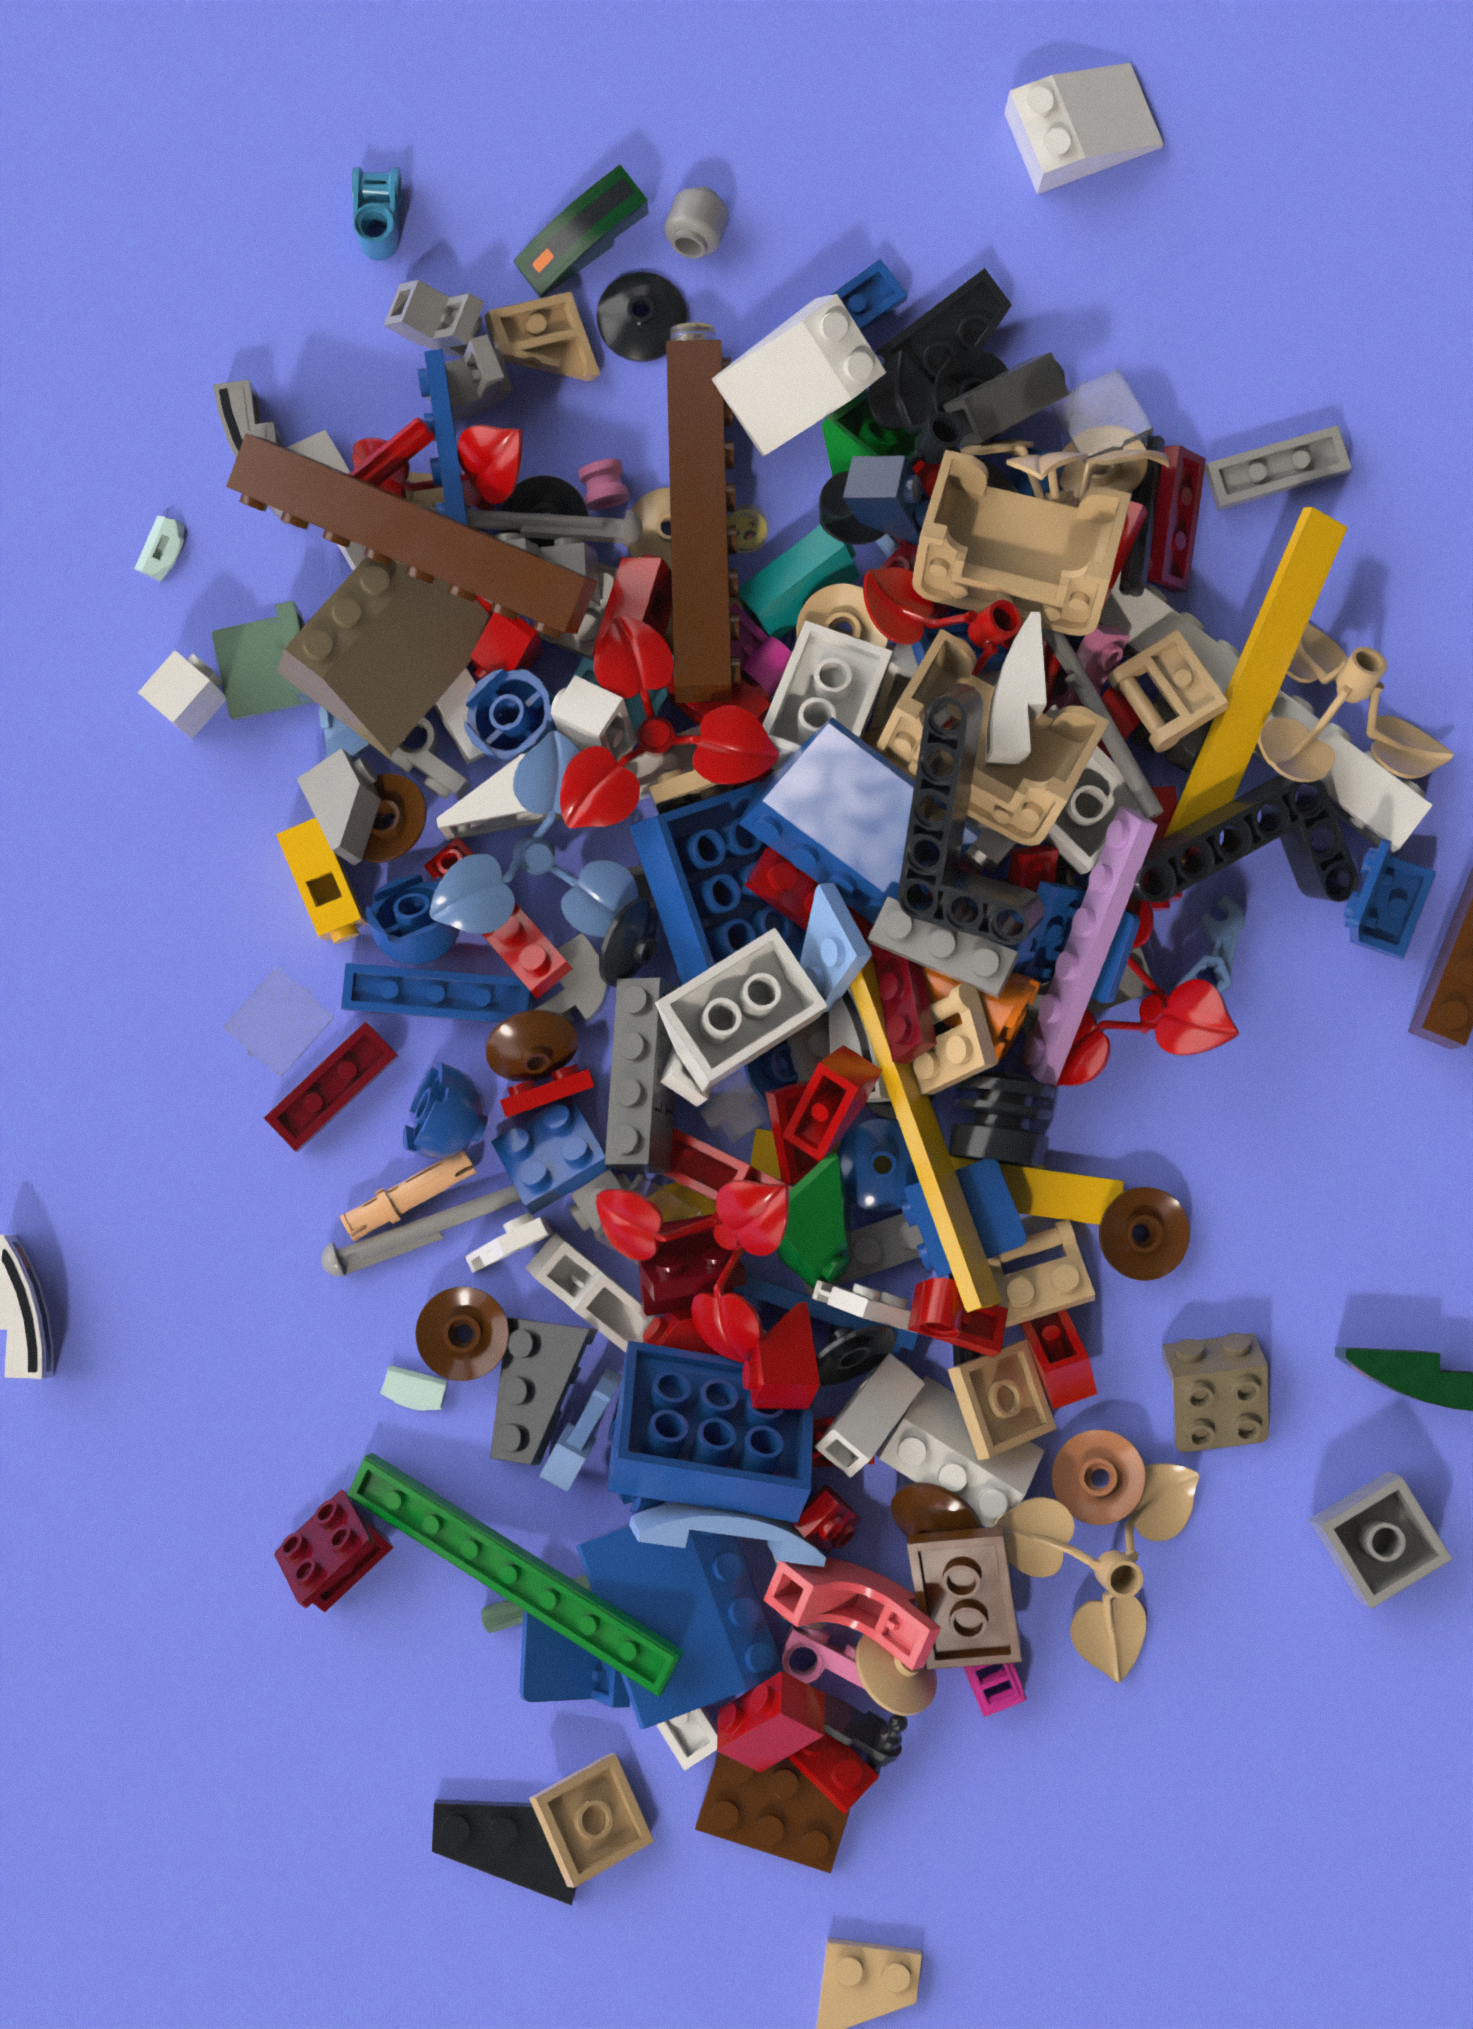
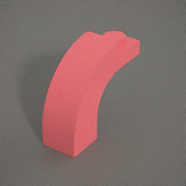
(858, 1600)

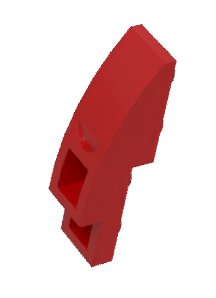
(518, 940)

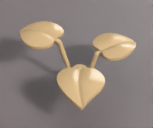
(1040, 466)
(1304, 758)
(1112, 1629)

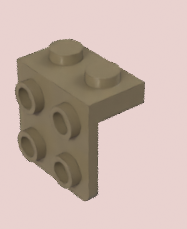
(1218, 1392)

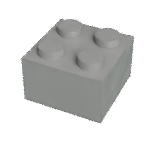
(1380, 1539)

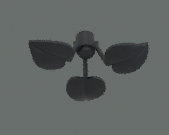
(896, 402)

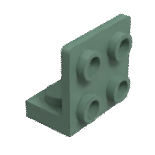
(250, 660)

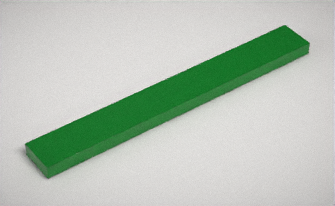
(516, 1574)

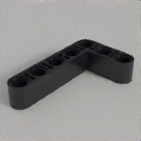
(946, 830)
(1243, 835)

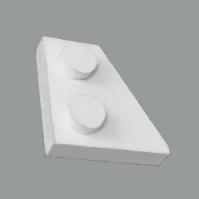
(519, 1234)

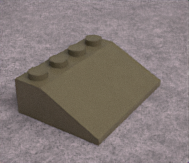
(383, 650)

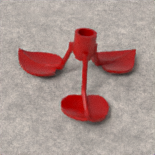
(485, 454)
(903, 613)
(631, 662)
(1183, 1023)
(747, 1219)

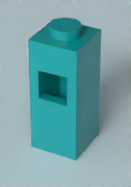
(783, 587)

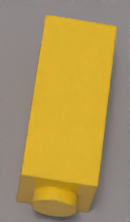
(322, 882)

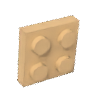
(1002, 1400)
(591, 1820)

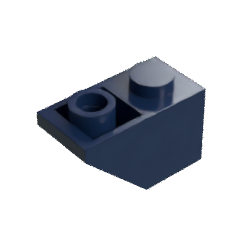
(887, 496)

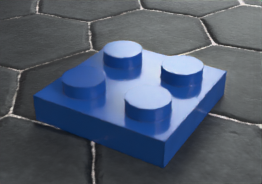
(550, 1154)

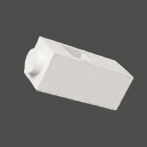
(869, 1415)

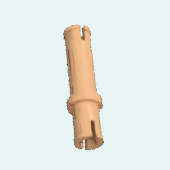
(400, 1198)

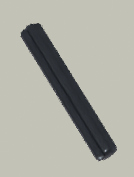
(1135, 568)

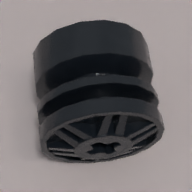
(1002, 1120)

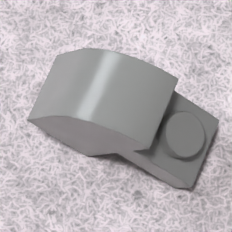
(434, 318)
(477, 379)
(582, 984)

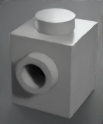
(585, 1198)

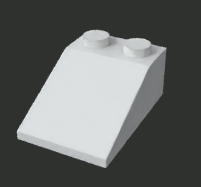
(1080, 123)
(799, 373)
(824, 680)
(489, 808)

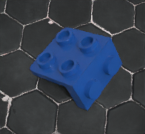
(1389, 903)
(1060, 906)
(990, 1209)
(564, 1671)

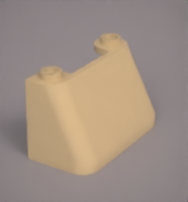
(1018, 548)
(1007, 798)

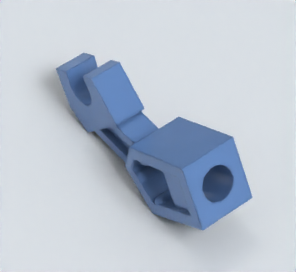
(1224, 939)
(576, 1440)

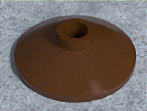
(406, 804)
(531, 1045)
(1164, 1238)
(438, 1337)
(931, 1508)

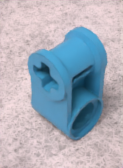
(377, 204)

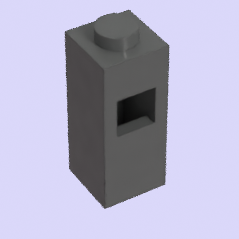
(1008, 398)

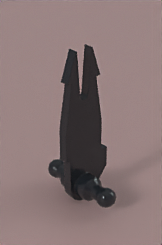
(865, 1731)

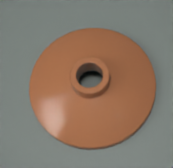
(1075, 1470)

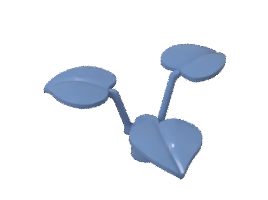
(474, 890)

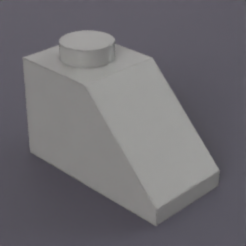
(343, 802)

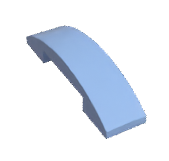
(671, 1524)

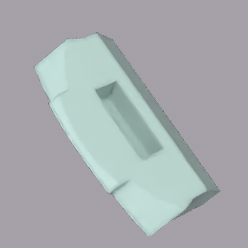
(161, 548)
(414, 1389)

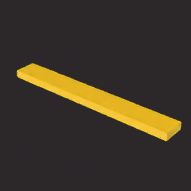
(1261, 667)
(928, 1155)
(1032, 1189)

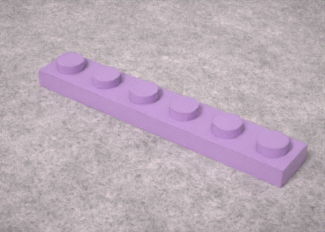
(1087, 945)

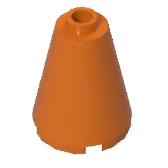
(1003, 1015)

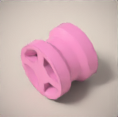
(603, 484)

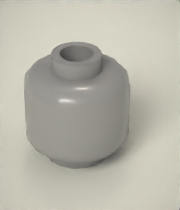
(696, 222)

